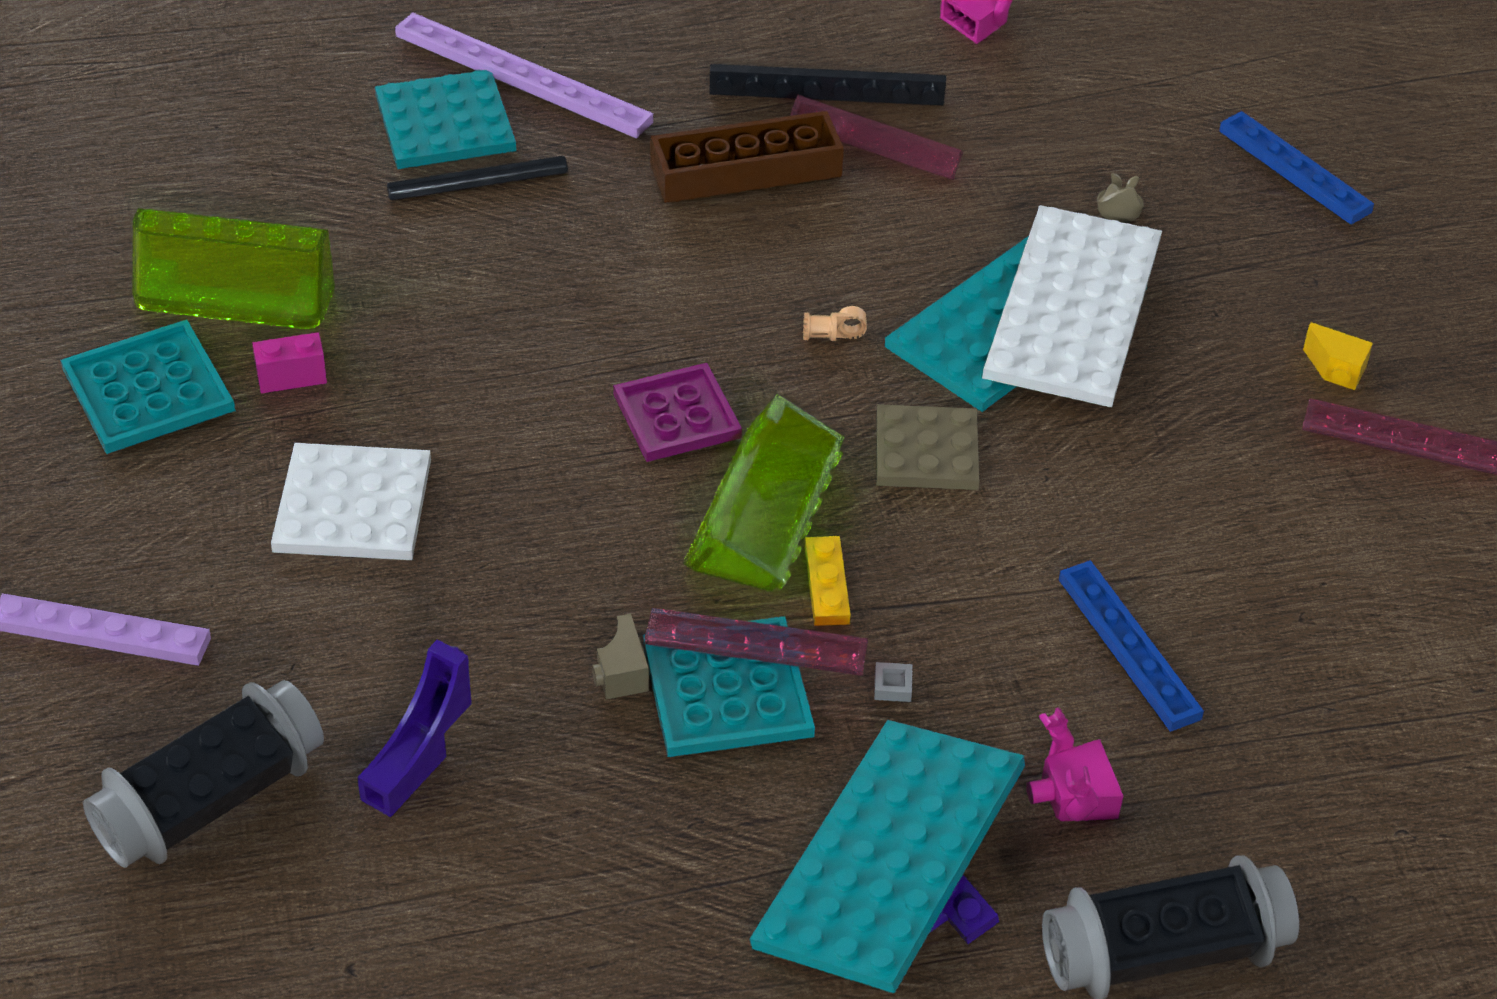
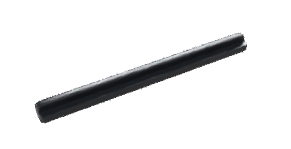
(477, 178)

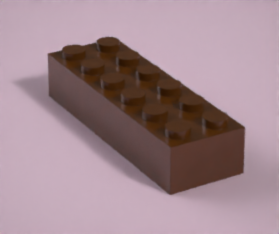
(746, 156)

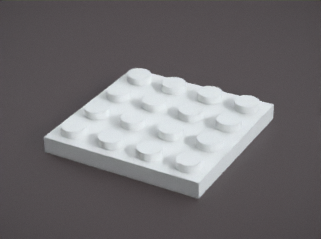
(352, 501)

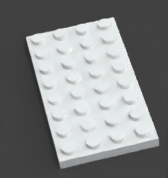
(1073, 306)

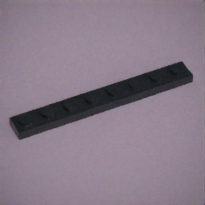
(827, 84)

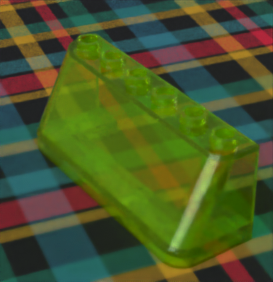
(231, 269)
(767, 498)

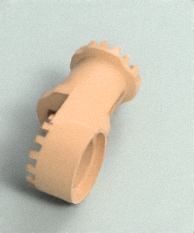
(833, 326)

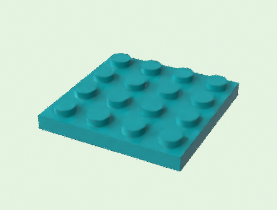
(444, 119)
(147, 386)
(726, 700)

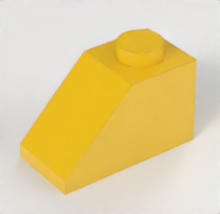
(1337, 355)

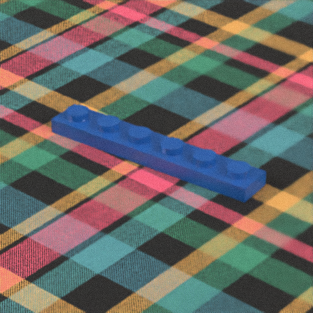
(1296, 167)
(1131, 646)

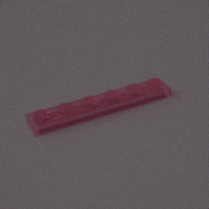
(886, 140)
(1401, 436)
(756, 641)

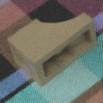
(622, 663)

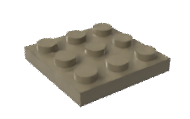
(927, 447)

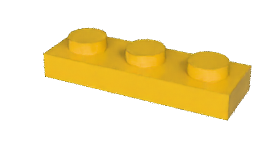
(827, 581)

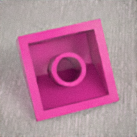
(289, 362)

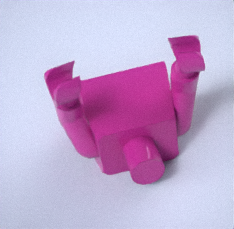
(975, 17)
(1075, 778)

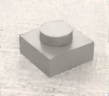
(893, 682)

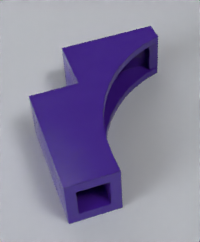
(419, 739)

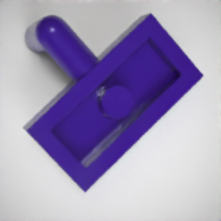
(967, 912)

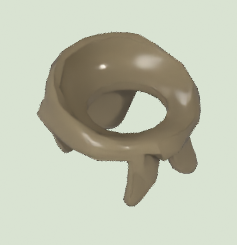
(1119, 202)

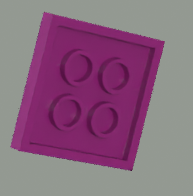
(677, 412)

